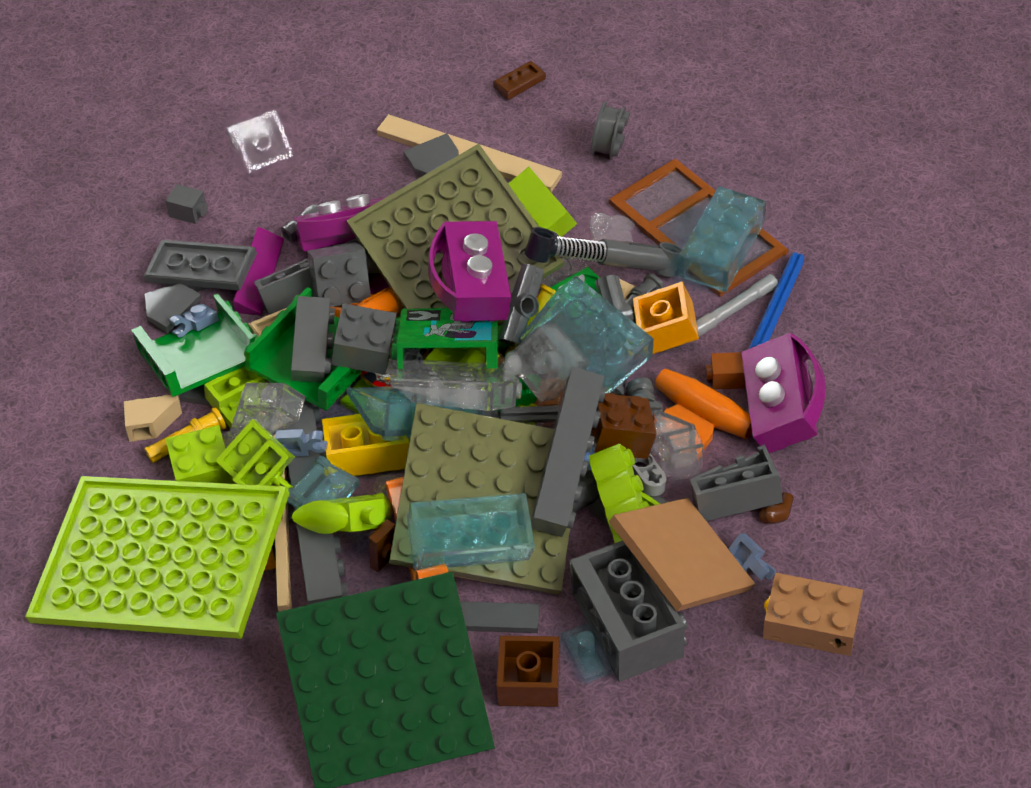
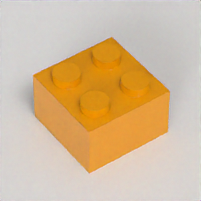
(667, 316)

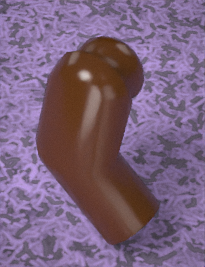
(777, 512)

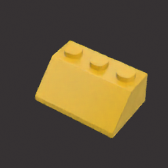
(359, 450)

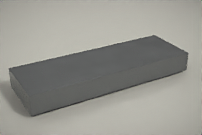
(501, 617)

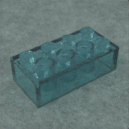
(722, 238)
(470, 531)

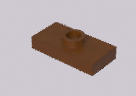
(519, 80)
(380, 545)

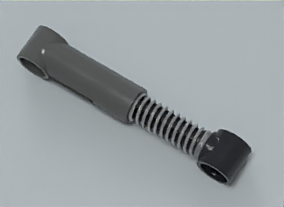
(659, 258)

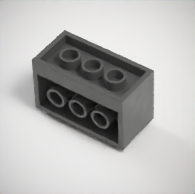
(626, 611)

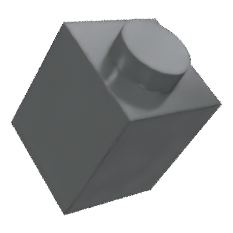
(186, 204)

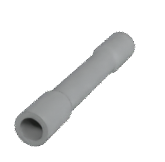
(755, 292)

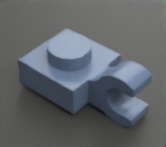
(196, 318)
(749, 555)

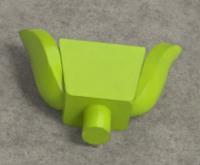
(344, 514)

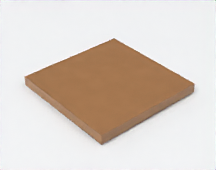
(681, 553)

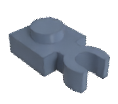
(300, 443)

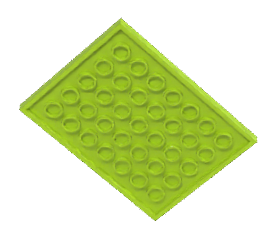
(159, 556)

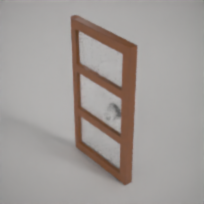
(671, 204)

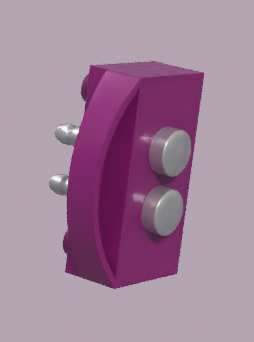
(330, 224)
(471, 271)
(782, 392)

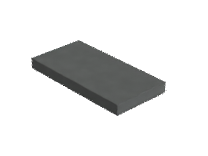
(200, 264)

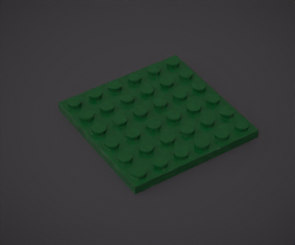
(384, 681)

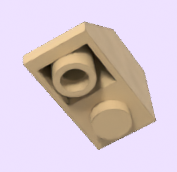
(150, 416)

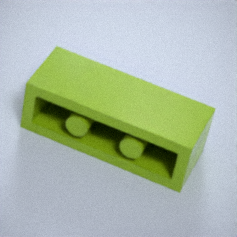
(541, 203)

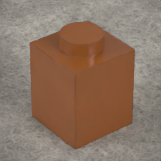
(726, 371)

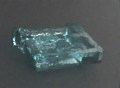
(335, 486)

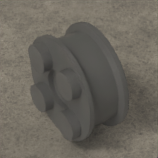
(608, 130)

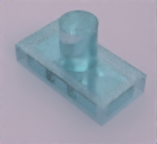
(586, 653)

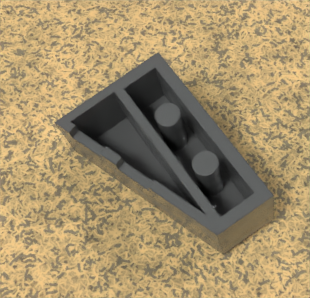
(312, 339)
(738, 487)

